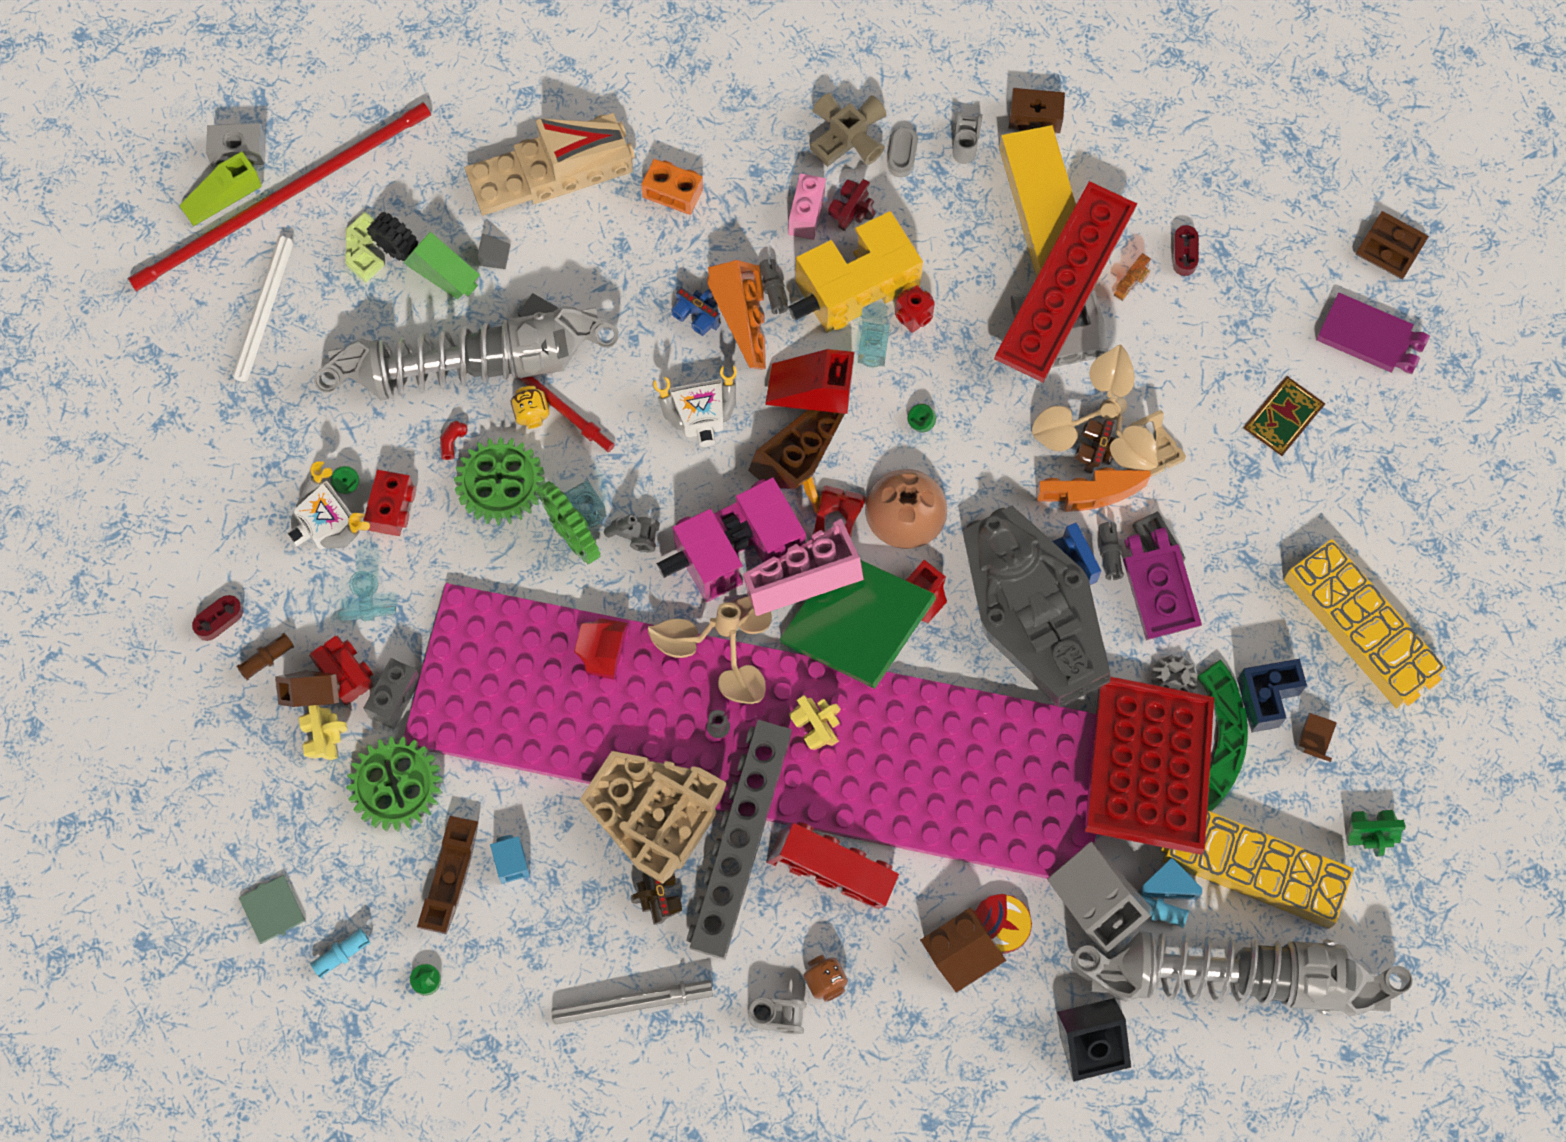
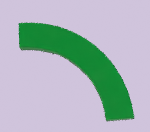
(1231, 731)

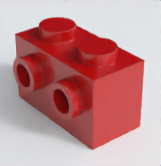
(389, 502)

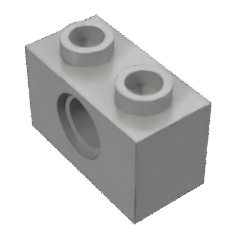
(225, 137)

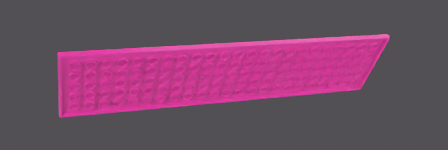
(912, 764)

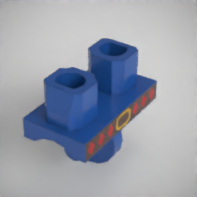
(699, 305)

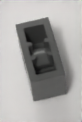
(392, 693)

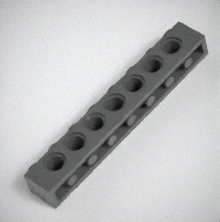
(777, 740)

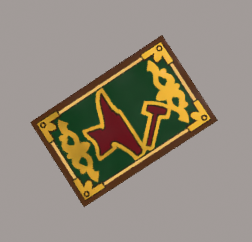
(1284, 416)

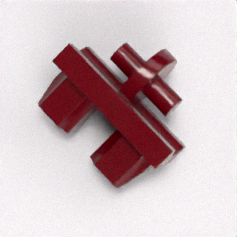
(856, 204)

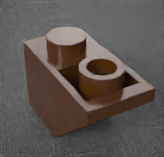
(307, 689)

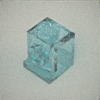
(873, 335)

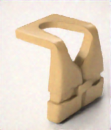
(1167, 452)

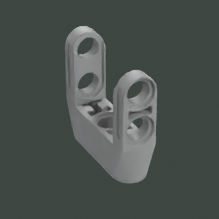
(1083, 342)

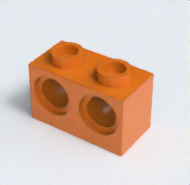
(669, 192)

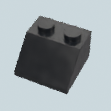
(1094, 1039)

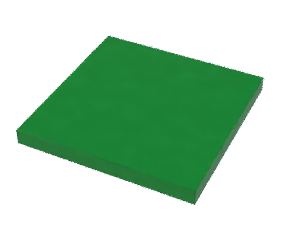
(860, 624)

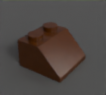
(963, 950)

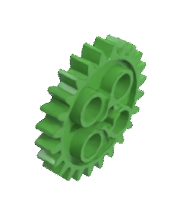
(498, 504)
(568, 522)
(370, 793)

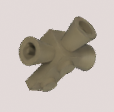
(847, 129)

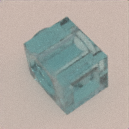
(585, 494)

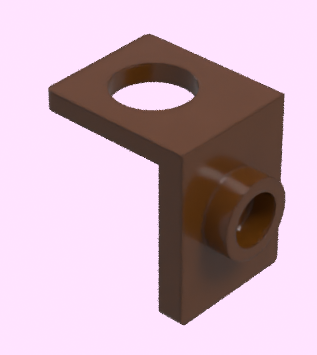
(1316, 736)

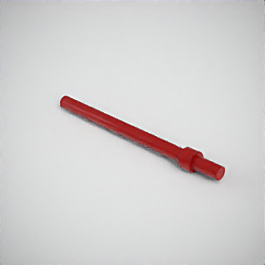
(588, 429)

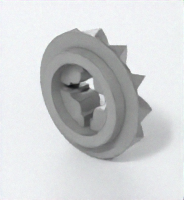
(1175, 664)

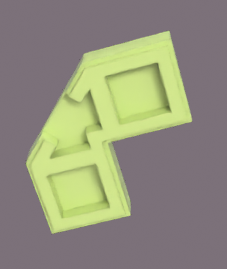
(358, 255)

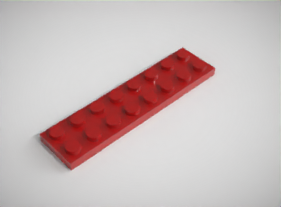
(1065, 282)

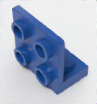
(1077, 548)

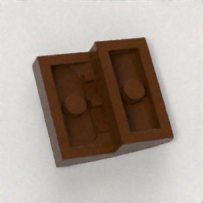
(1392, 245)

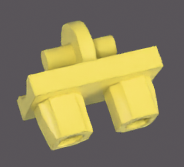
(807, 712)
(325, 732)

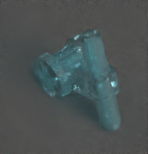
(366, 610)

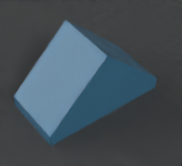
(1171, 883)

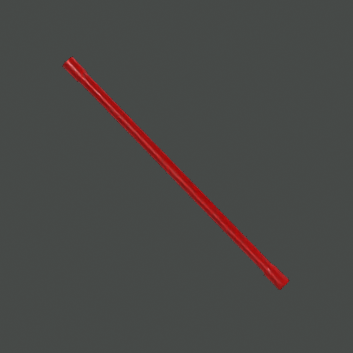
(151, 273)

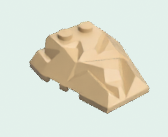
(653, 809)

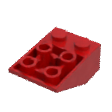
(813, 381)

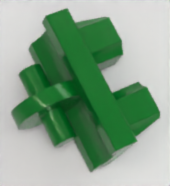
(1375, 834)

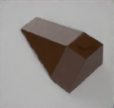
(796, 450)

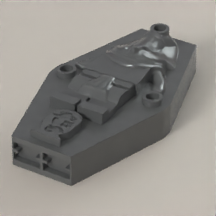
(1036, 606)

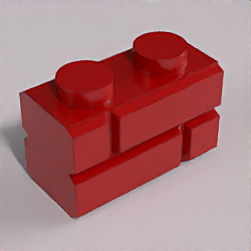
(338, 659)

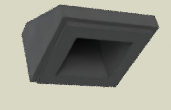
(493, 252)

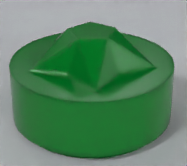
(922, 418)
(344, 479)
(425, 979)

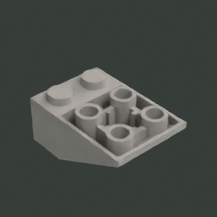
(1099, 897)

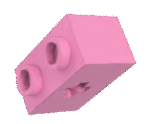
(807, 206)

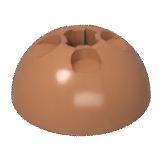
(902, 520)

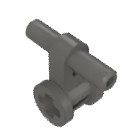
(638, 530)

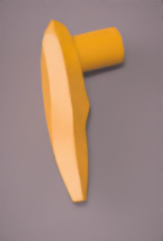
(811, 492)

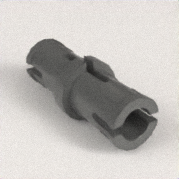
(773, 286)
(1111, 551)

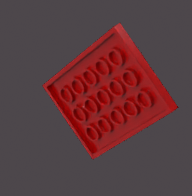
(1151, 765)

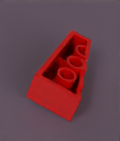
(834, 864)

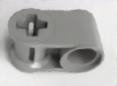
(966, 133)
(780, 1015)

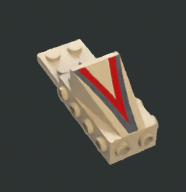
(557, 162)

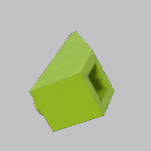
(221, 188)

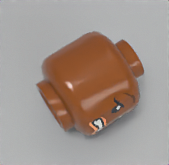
(825, 978)

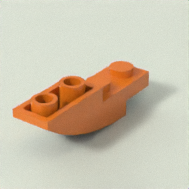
(1104, 489)

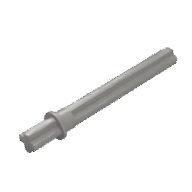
(632, 1002)

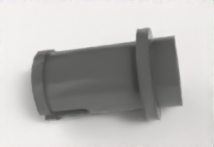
(720, 730)

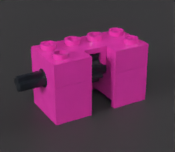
(711, 540)

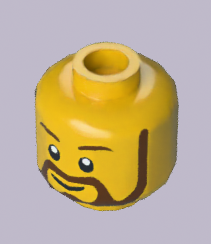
(529, 407)

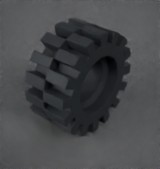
(392, 236)

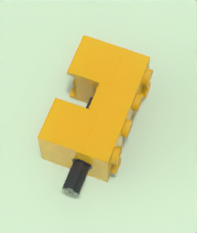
(838, 290)

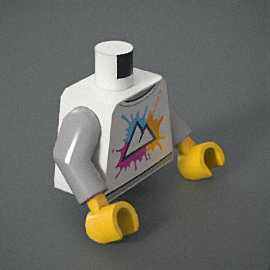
(699, 407)
(324, 515)

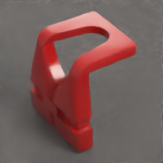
(834, 500)

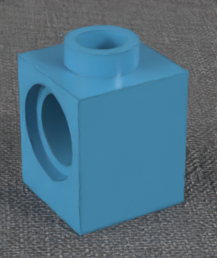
(509, 859)

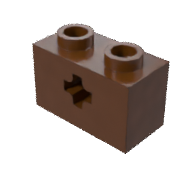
(1036, 109)

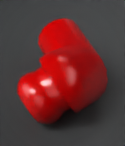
(449, 435)

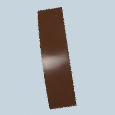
(449, 875)

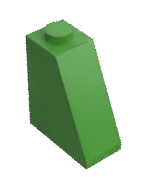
(442, 267)

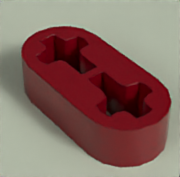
(1180, 250)
(217, 617)

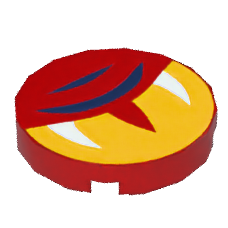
(1006, 921)

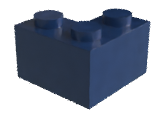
(1264, 689)

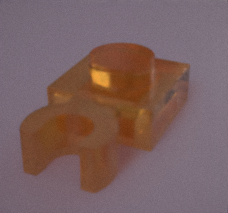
(1137, 273)

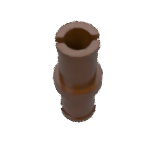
(265, 656)

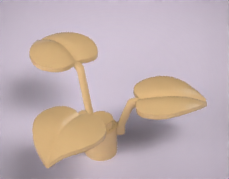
(1115, 374)
(680, 637)

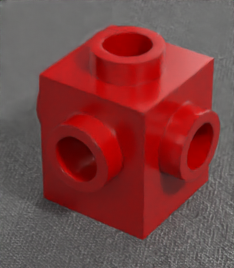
(914, 308)

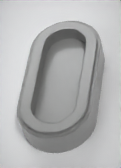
(902, 152)

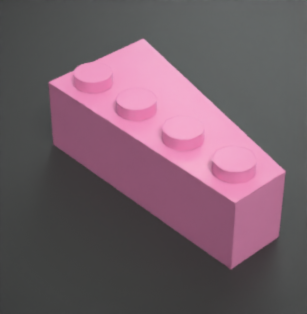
(805, 571)

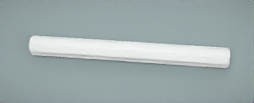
(262, 309)

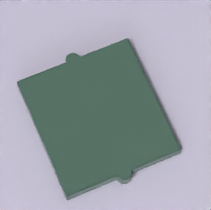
(272, 909)

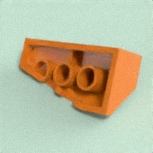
(737, 292)

